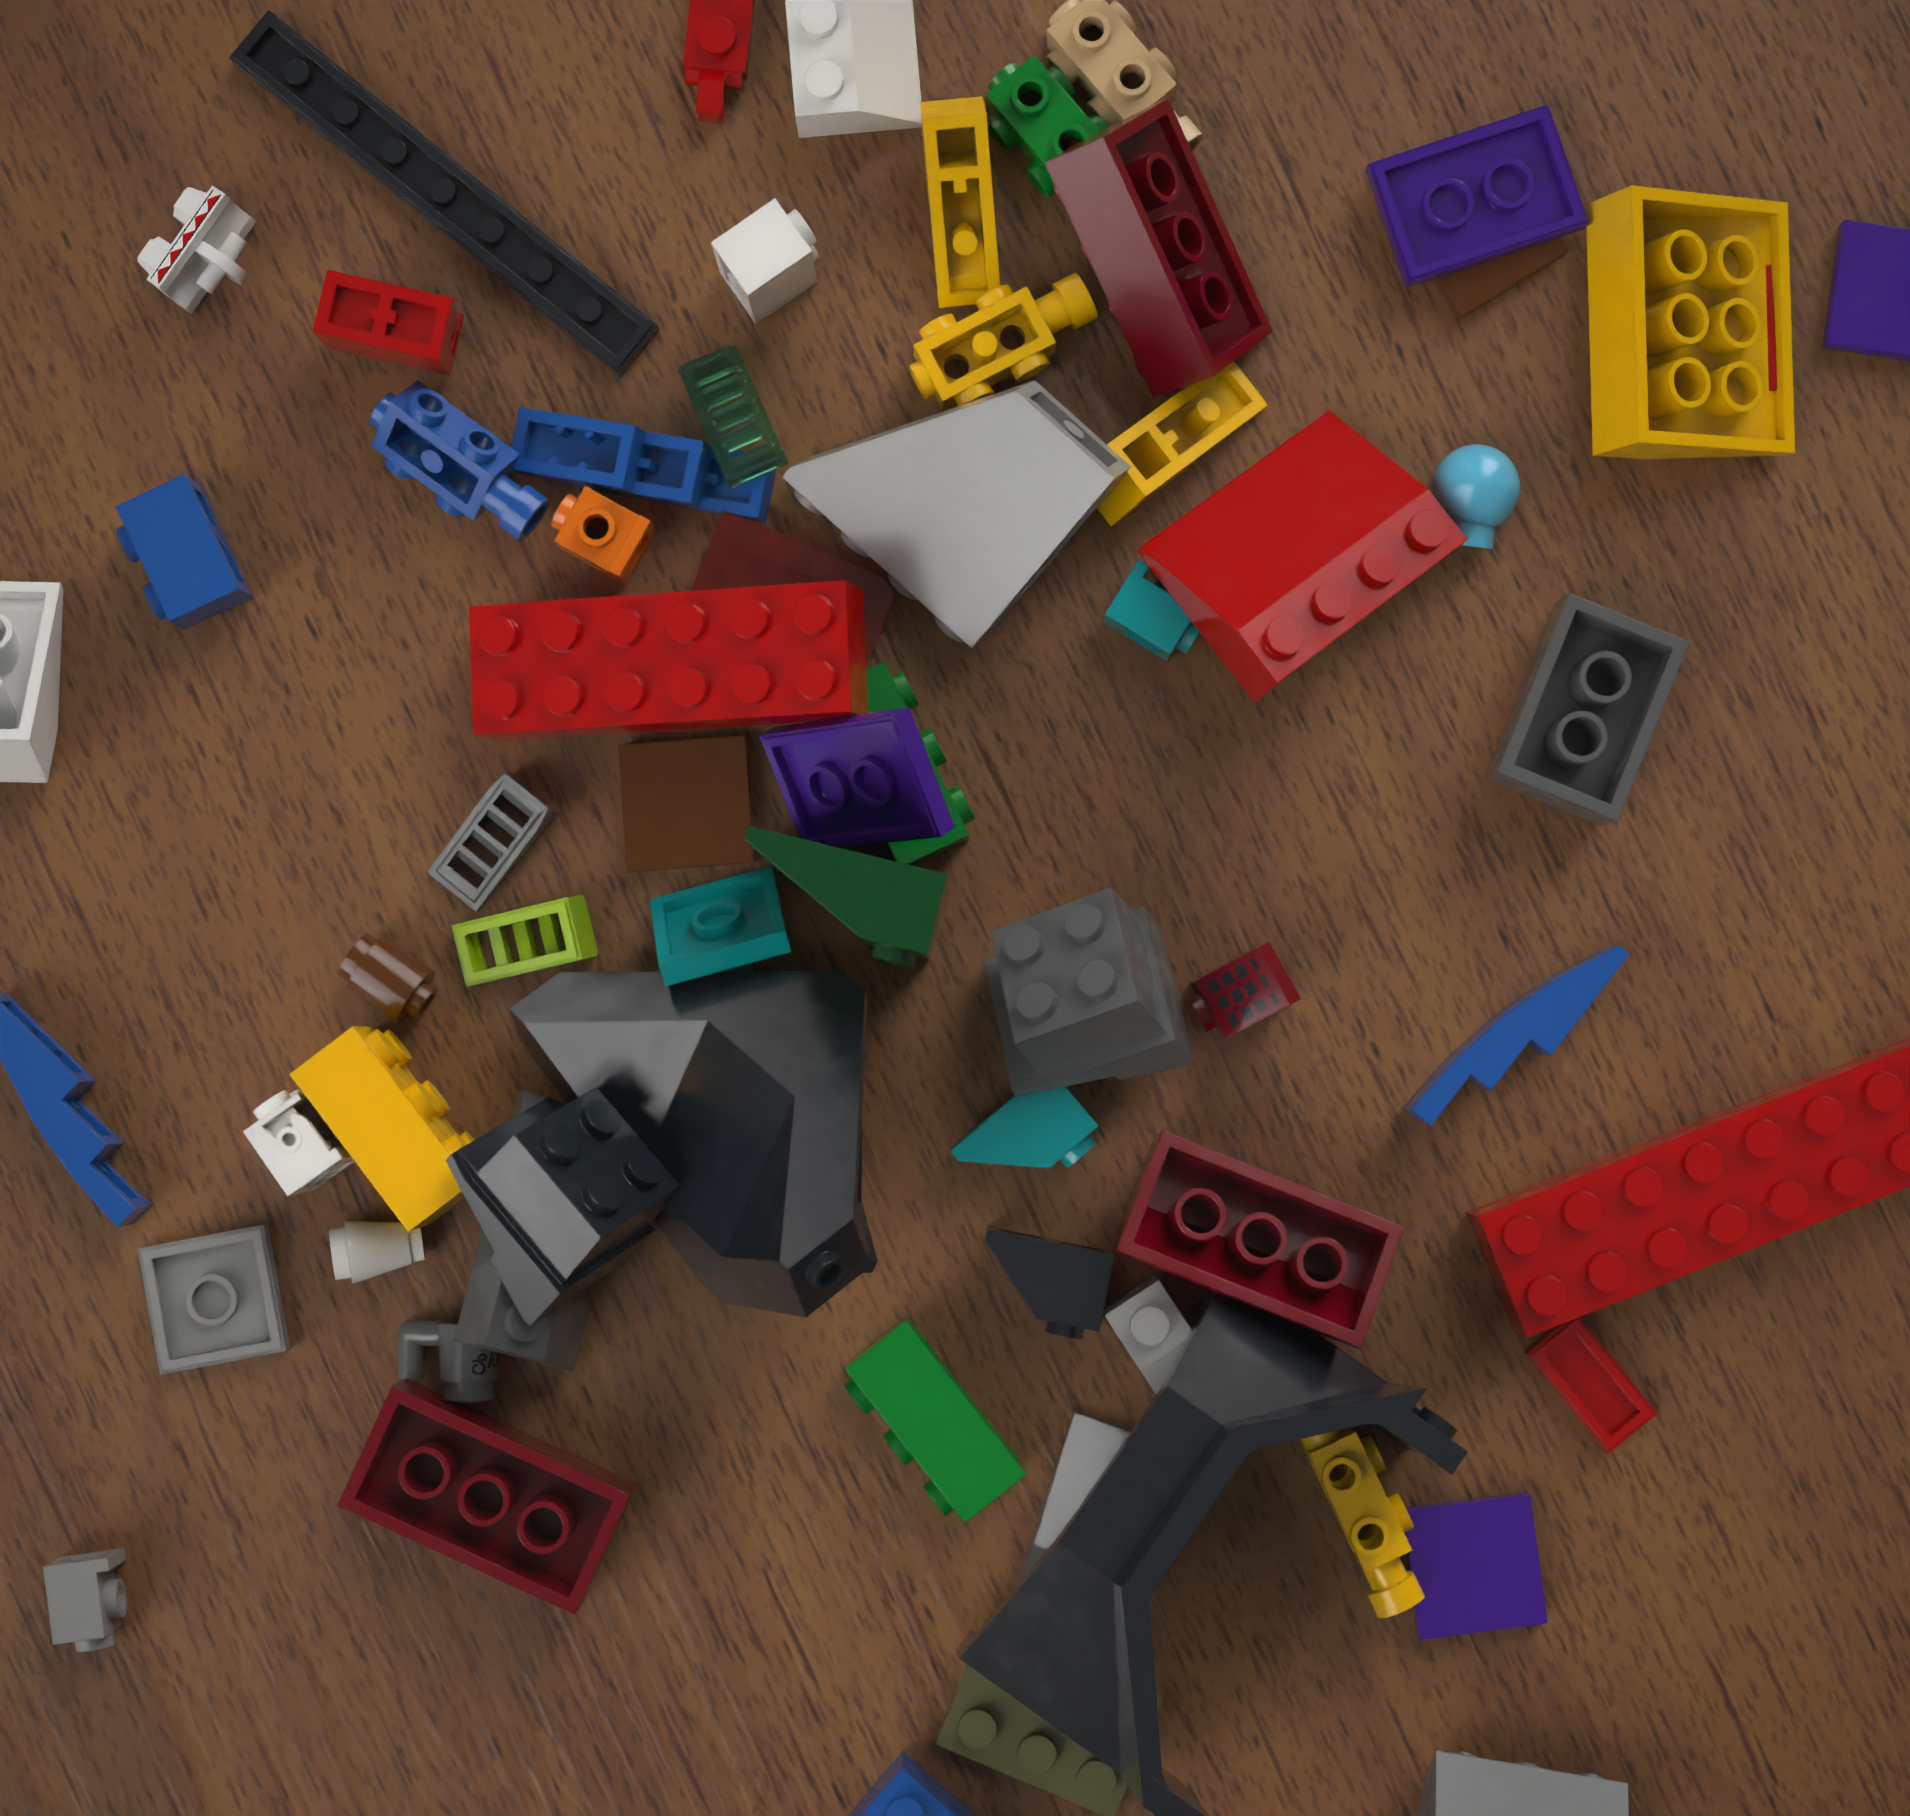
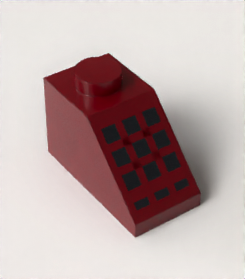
(1242, 991)

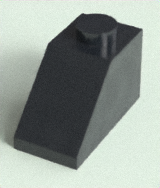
(1055, 1278)

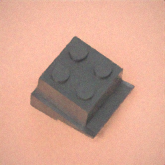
(1085, 996)

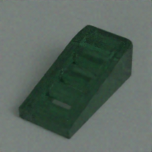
(714, 381)

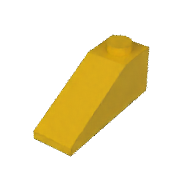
(960, 199)
(1178, 436)

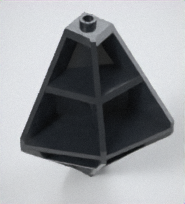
(744, 1100)

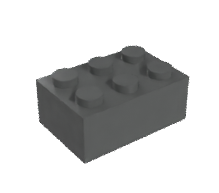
(1587, 710)

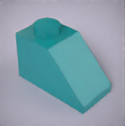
(1031, 1132)

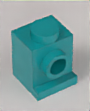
(1150, 615)

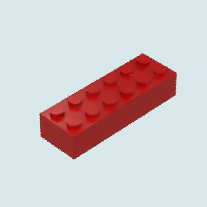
(668, 661)

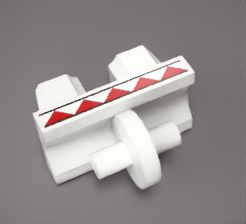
(202, 249)

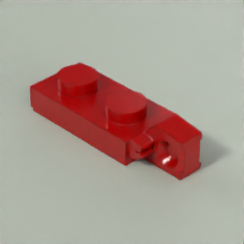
(717, 52)

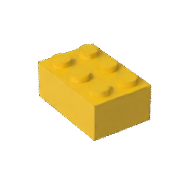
(386, 1121)

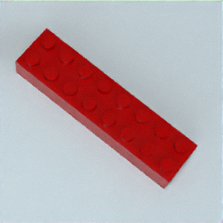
(1700, 1192)

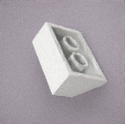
(853, 66)

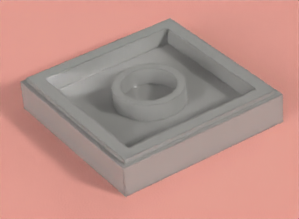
(214, 1299)

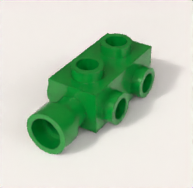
(1038, 128)

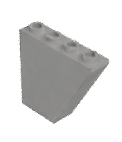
(965, 501)

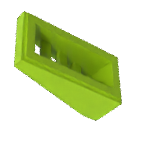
(575, 927)

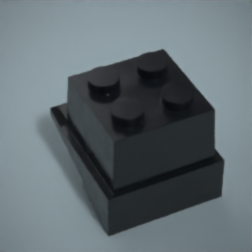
(561, 1197)

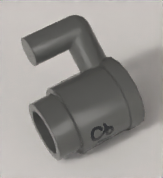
(466, 1370)

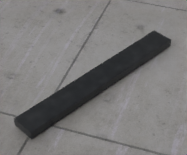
(444, 193)

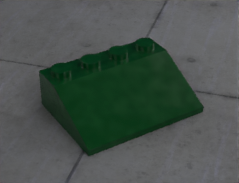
(875, 898)

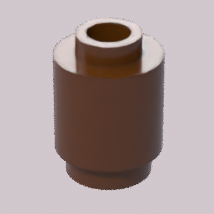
(388, 978)

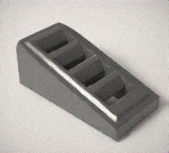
(488, 807)

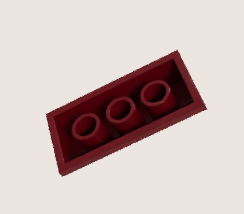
(1159, 249)
(1259, 1238)

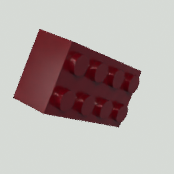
(487, 1495)

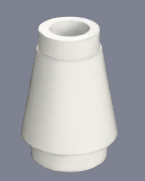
(373, 1248)

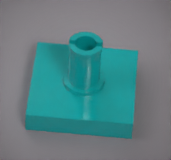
(719, 926)

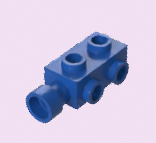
(454, 459)

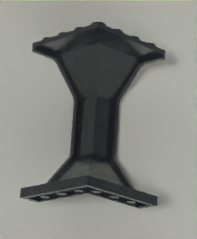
(1079, 1622)

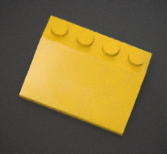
(1686, 325)

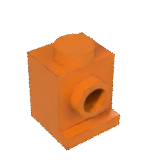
(618, 550)

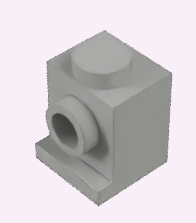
(85, 1598)

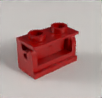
(388, 322)

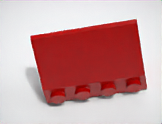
(1300, 551)

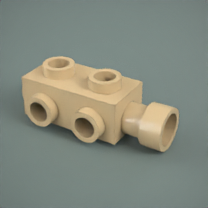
(1104, 62)

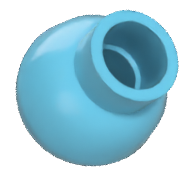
(1477, 491)

